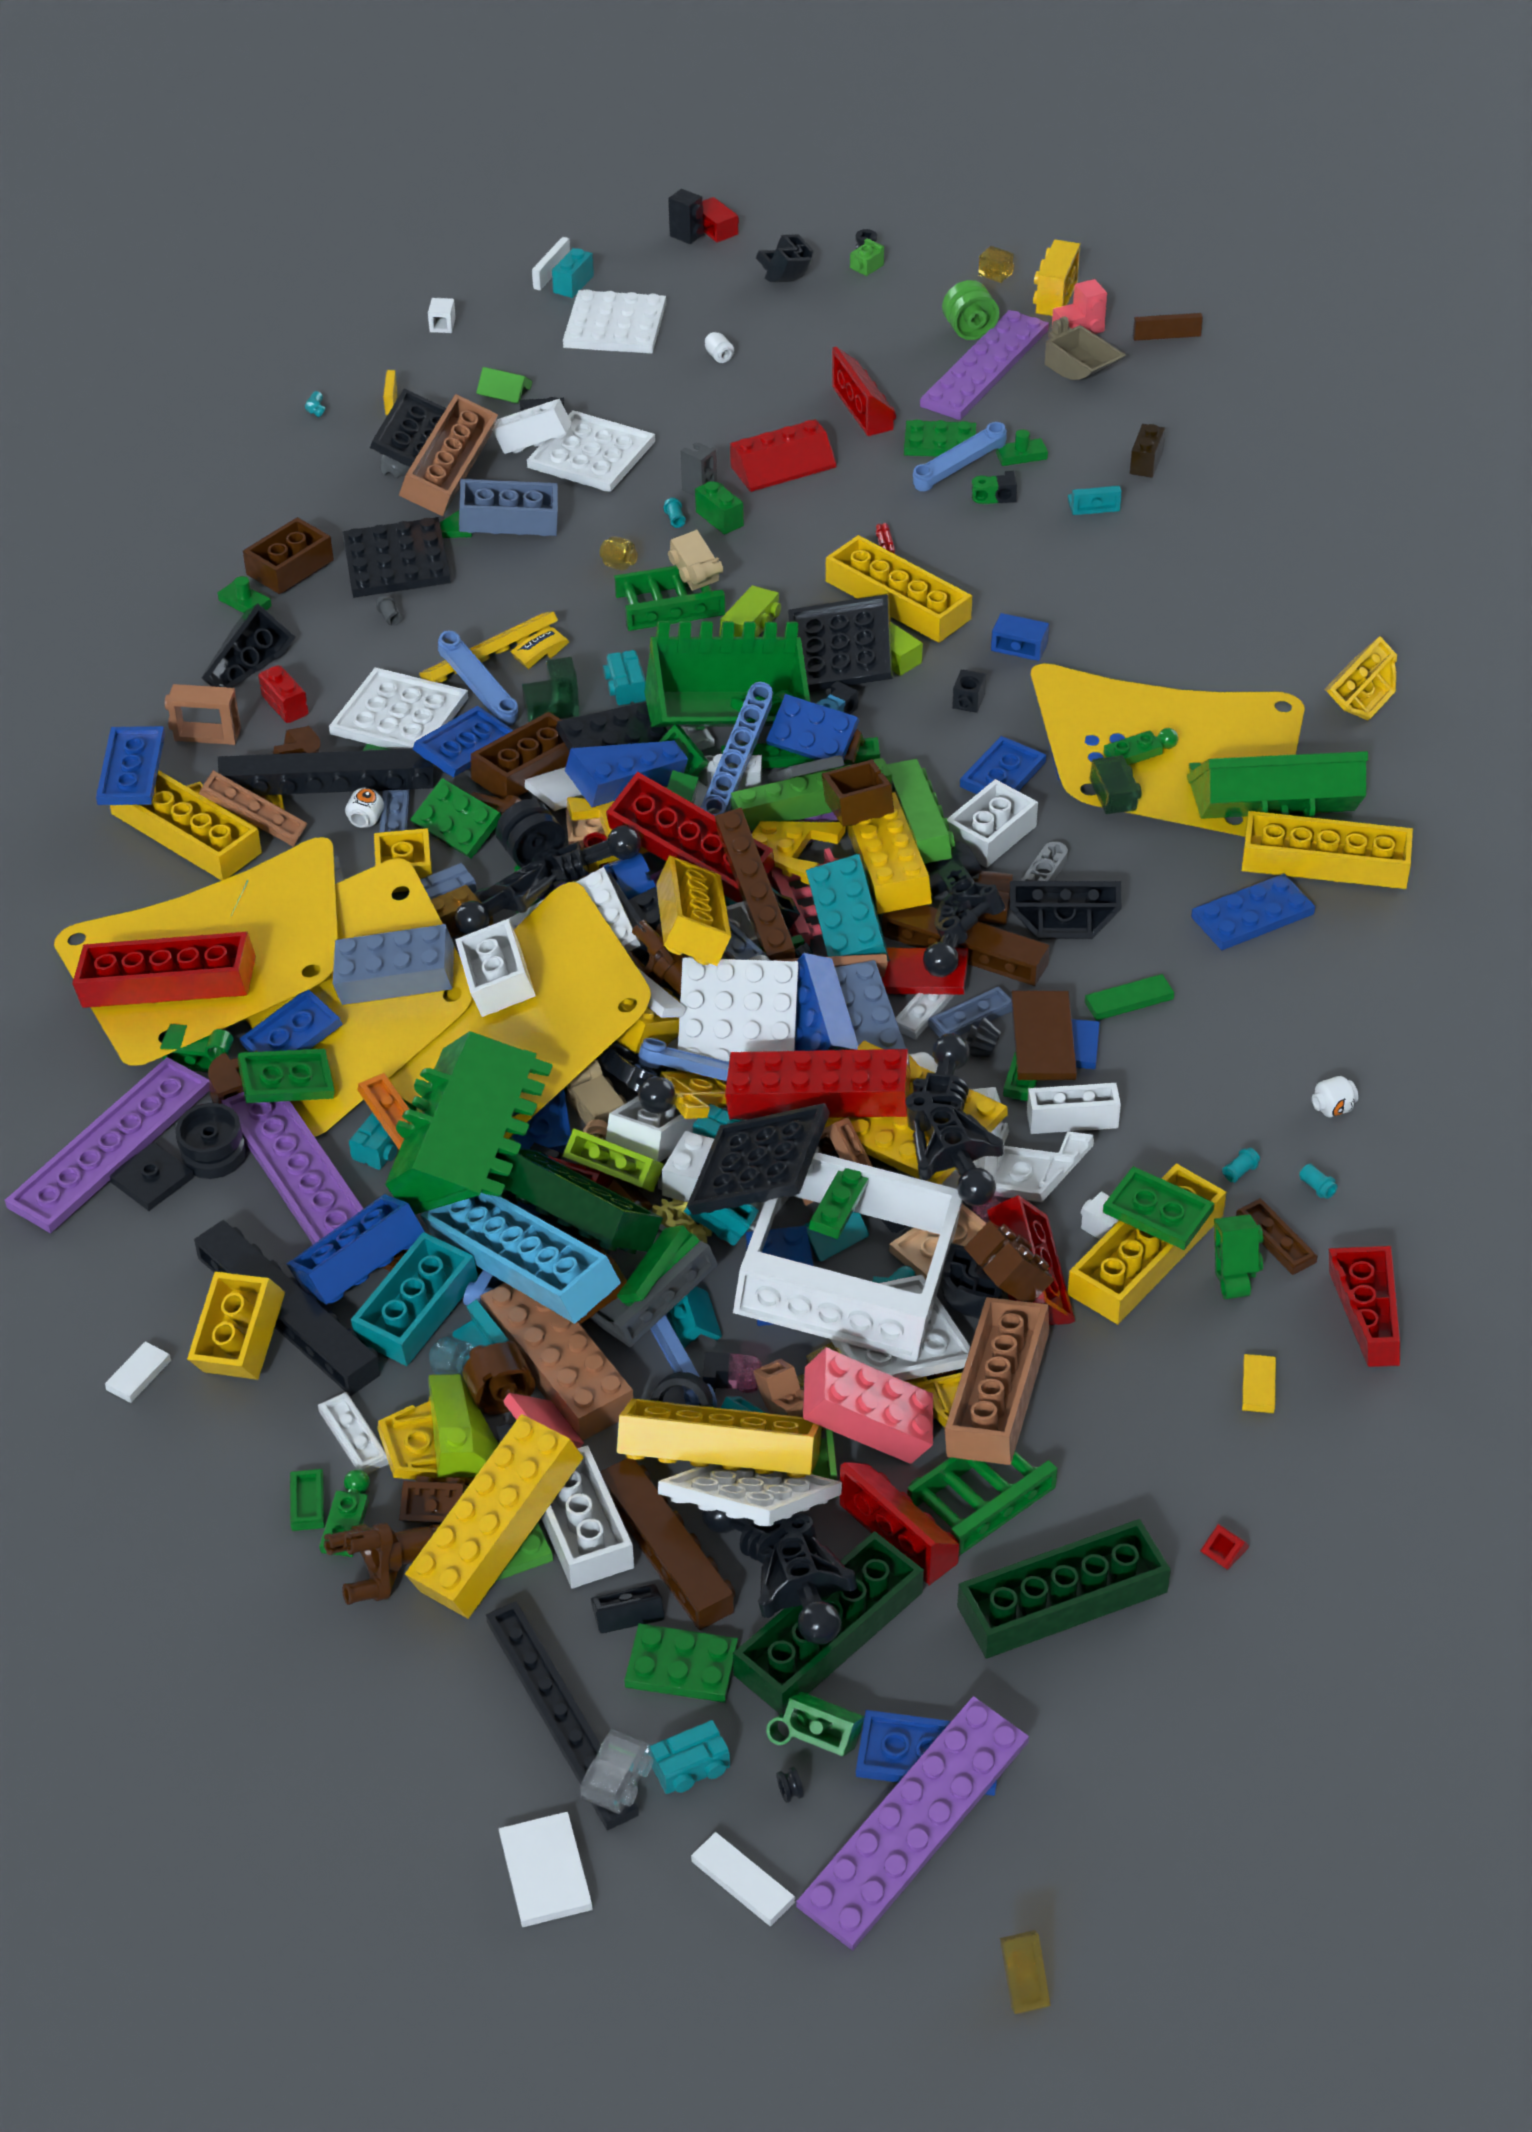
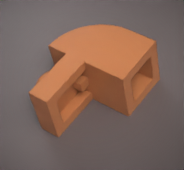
(780, 1388)

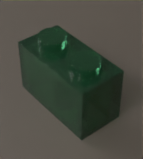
(1115, 784)

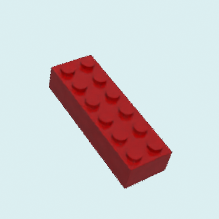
(677, 829)
(164, 969)
(845, 1080)

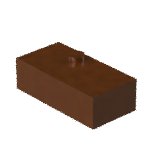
(519, 756)

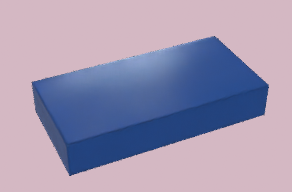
(1085, 1042)

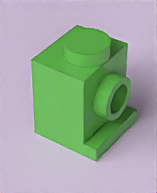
(867, 257)

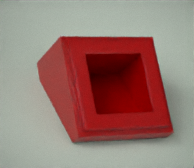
(1224, 1547)

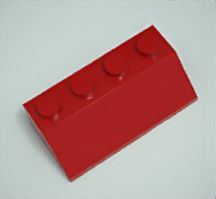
(861, 394)
(782, 455)
(1035, 1228)
(892, 1514)

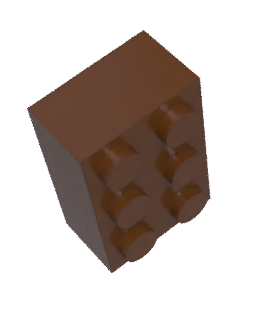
(288, 555)

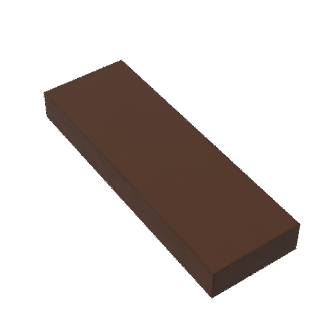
(1167, 326)
(1280, 1238)

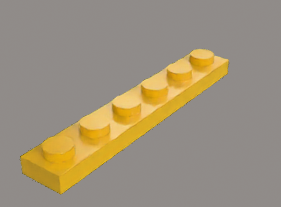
(497, 644)

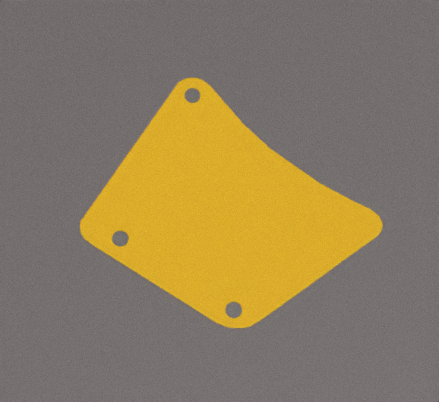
(1206, 725)
(290, 925)
(578, 984)
(383, 1032)

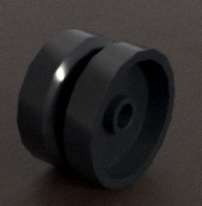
(527, 830)
(211, 1140)

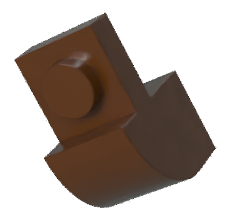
(299, 741)
(224, 1078)

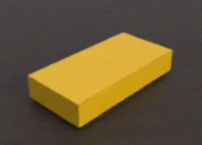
(390, 390)
(1258, 1383)

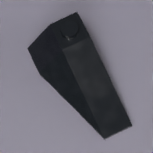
(248, 648)

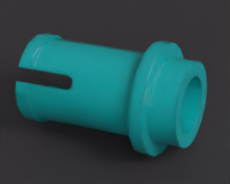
(672, 508)
(1246, 1160)
(1323, 1185)

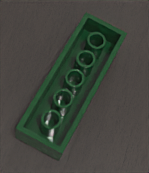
(578, 1202)
(1063, 1588)
(783, 1663)

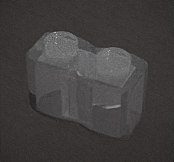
(616, 1771)

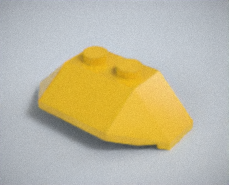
(1366, 680)

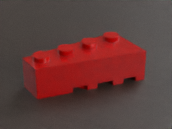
(1369, 1298)

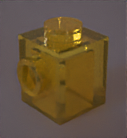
(996, 264)

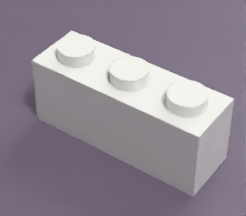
(532, 427)
(1073, 1108)

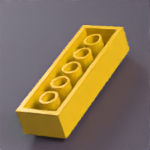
(914, 594)
(194, 828)
(1327, 849)
(891, 861)
(693, 911)
(1132, 1262)
(719, 1437)
(494, 1516)

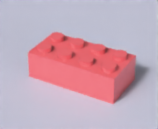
(868, 1405)

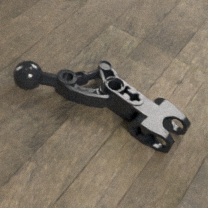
(965, 897)
(655, 1092)

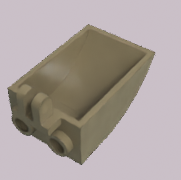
(1077, 351)

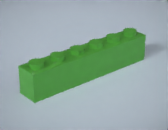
(788, 799)
(922, 810)

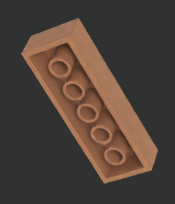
(448, 455)
(562, 1361)
(997, 1381)

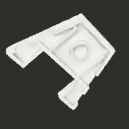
(1037, 1172)

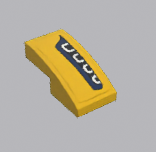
(543, 643)

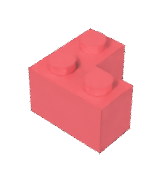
(1087, 307)

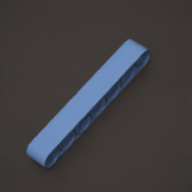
(736, 753)

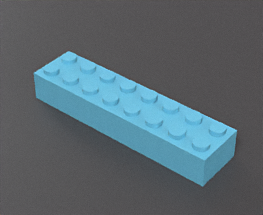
(526, 1253)

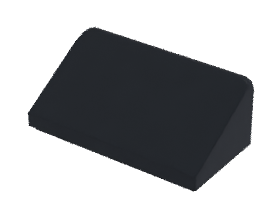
(627, 1608)

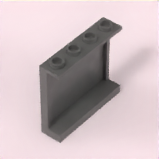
(632, 1322)

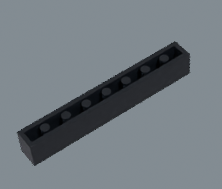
(328, 771)
(301, 1317)

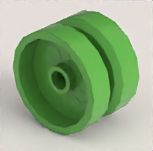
(970, 309)

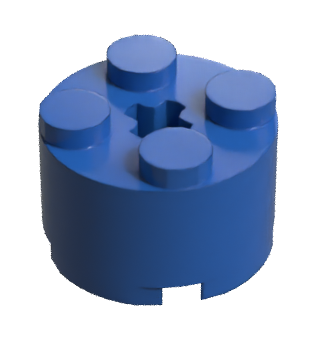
(631, 875)

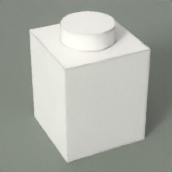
(441, 315)
(1094, 1219)

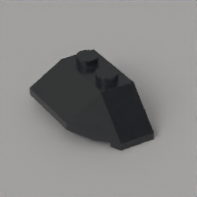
(1065, 907)

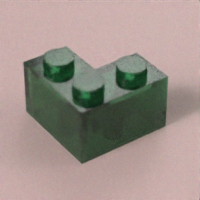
(556, 694)

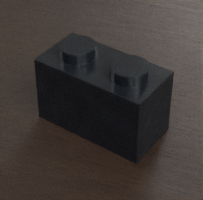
(685, 216)

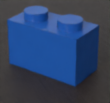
(1020, 637)

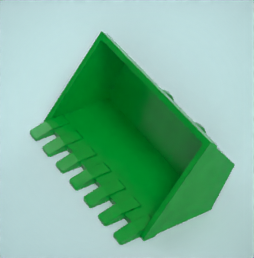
(696, 677)
(1279, 784)
(464, 1122)

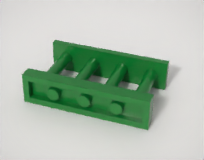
(674, 609)
(988, 1514)

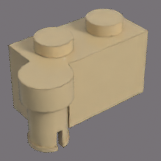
(694, 560)
(593, 1094)

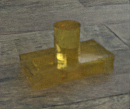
(1025, 1972)

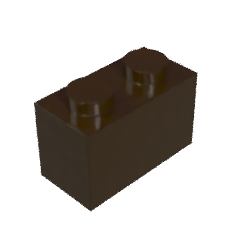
(1147, 450)

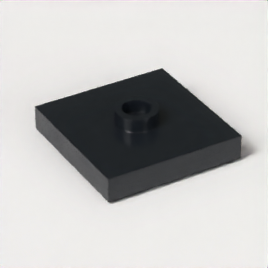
(151, 1176)

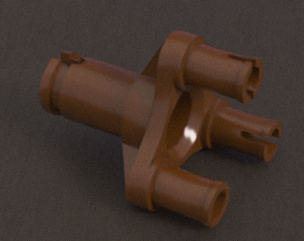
(662, 964)
(383, 1554)

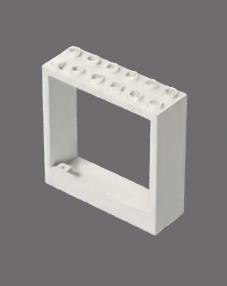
(840, 1304)

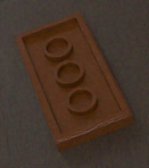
(1043, 1035)

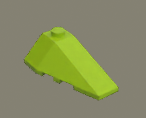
(459, 1429)

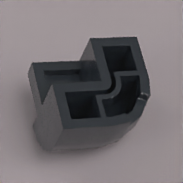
(789, 259)
(965, 1284)

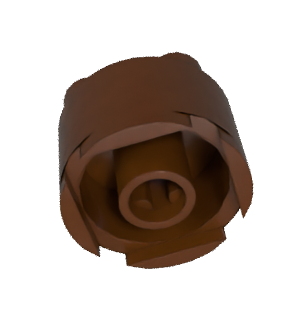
(496, 1372)

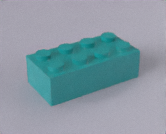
(846, 908)
(414, 1298)

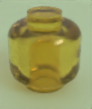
(618, 553)

